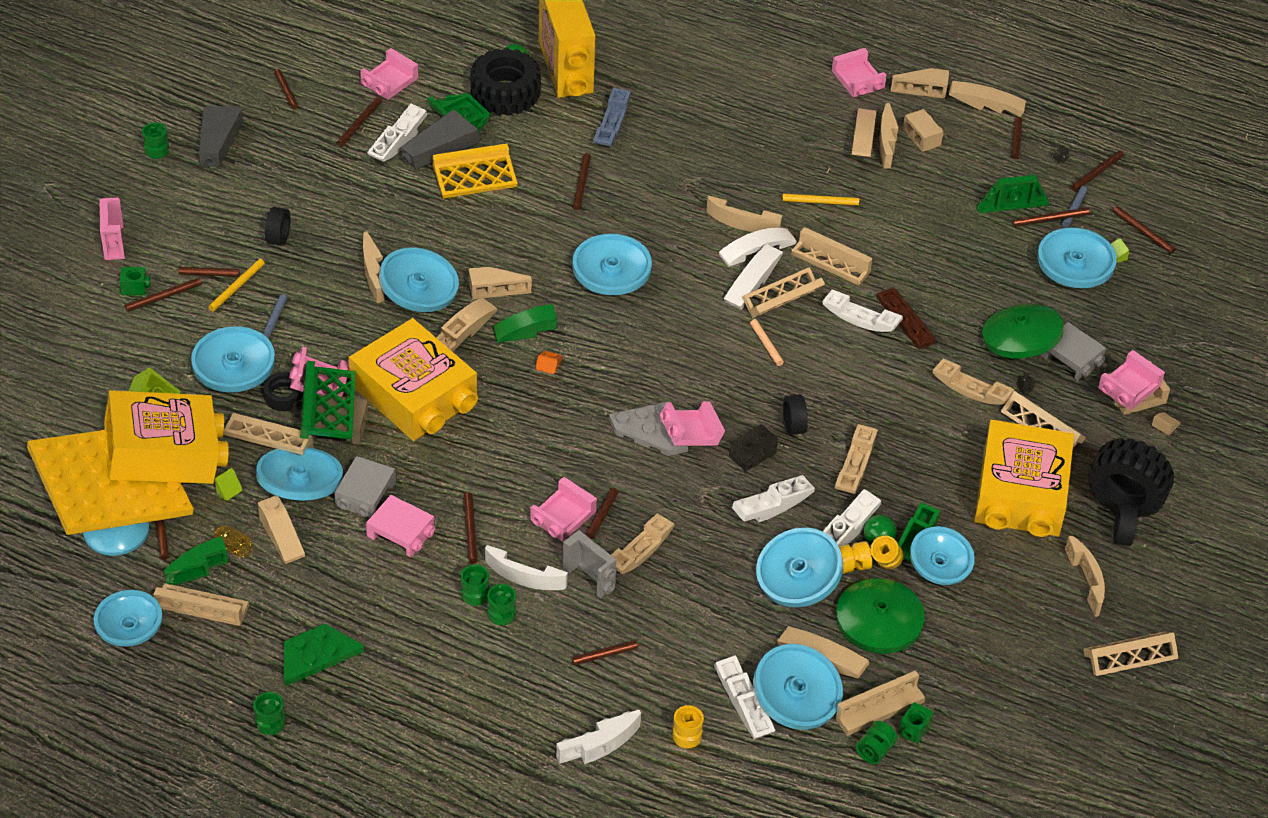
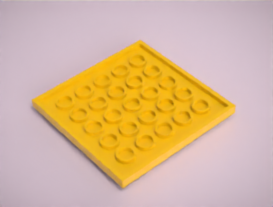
(84, 497)

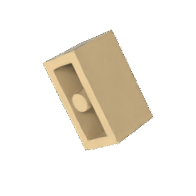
(923, 130)

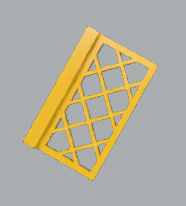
(472, 159)

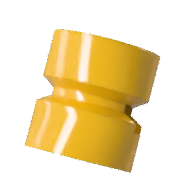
(886, 552)
(856, 557)
(687, 726)

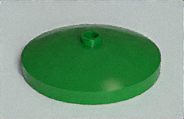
(1023, 331)
(880, 615)

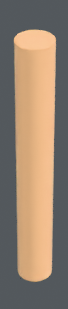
(766, 342)

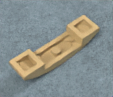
(741, 219)
(969, 386)
(857, 459)
(643, 545)
(1080, 555)

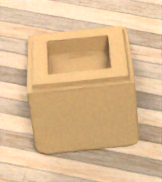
(1165, 423)

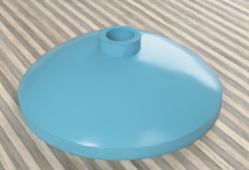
(118, 539)
(945, 547)
(128, 618)

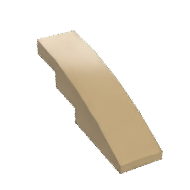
(981, 96)
(864, 132)
(888, 136)
(372, 264)
(843, 659)

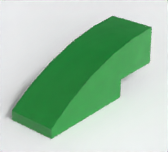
(526, 324)
(923, 518)
(196, 562)

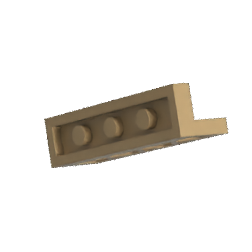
(835, 254)
(786, 297)
(1041, 414)
(267, 434)
(201, 604)
(1127, 645)
(879, 704)

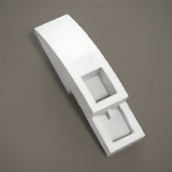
(400, 133)
(776, 500)
(851, 522)
(608, 737)

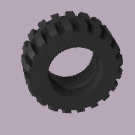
(505, 66)
(1138, 461)

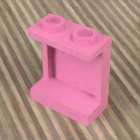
(857, 73)
(390, 75)
(110, 228)
(298, 370)
(1132, 381)
(692, 426)
(564, 510)
(401, 524)

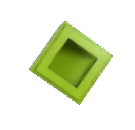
(1121, 250)
(228, 484)

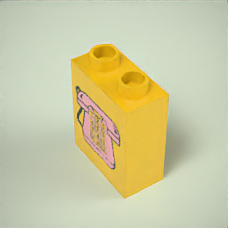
(567, 46)
(414, 379)
(163, 437)
(1024, 478)

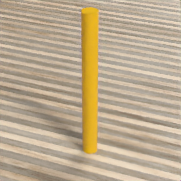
(820, 199)
(236, 285)

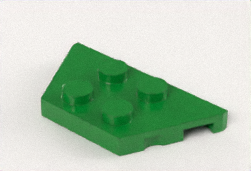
(465, 106)
(1014, 194)
(316, 651)

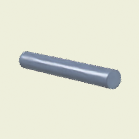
(1075, 205)
(275, 315)

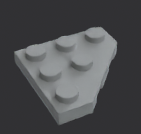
(645, 428)

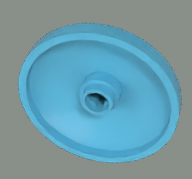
(1076, 257)
(612, 264)
(418, 279)
(233, 359)
(299, 476)
(799, 567)
(797, 686)

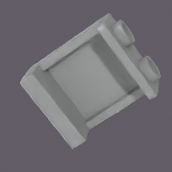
(1078, 351)
(364, 486)
(592, 559)

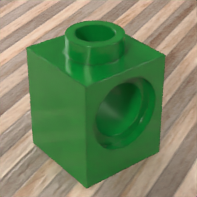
(134, 281)
(916, 715)

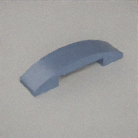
(613, 117)

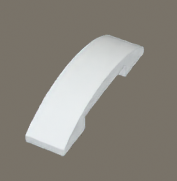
(754, 242)
(860, 316)
(523, 575)

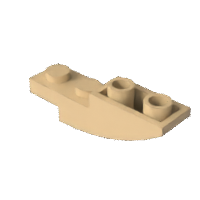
(466, 323)

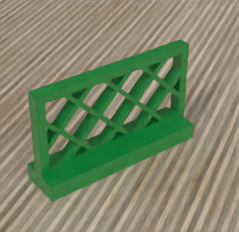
(310, 396)

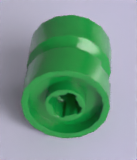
(155, 140)
(474, 584)
(501, 604)
(269, 713)
(876, 742)

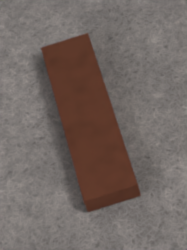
(911, 323)

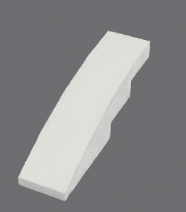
(753, 275)
(743, 697)

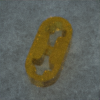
(233, 540)

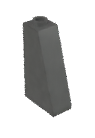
(218, 132)
(444, 136)

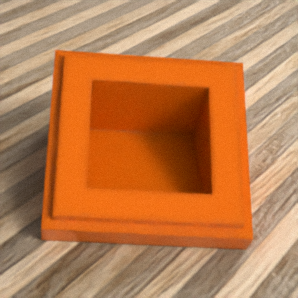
(548, 362)

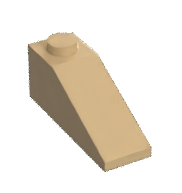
(923, 82)
(494, 282)
(280, 529)

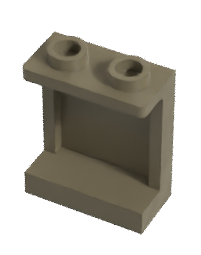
(359, 418)

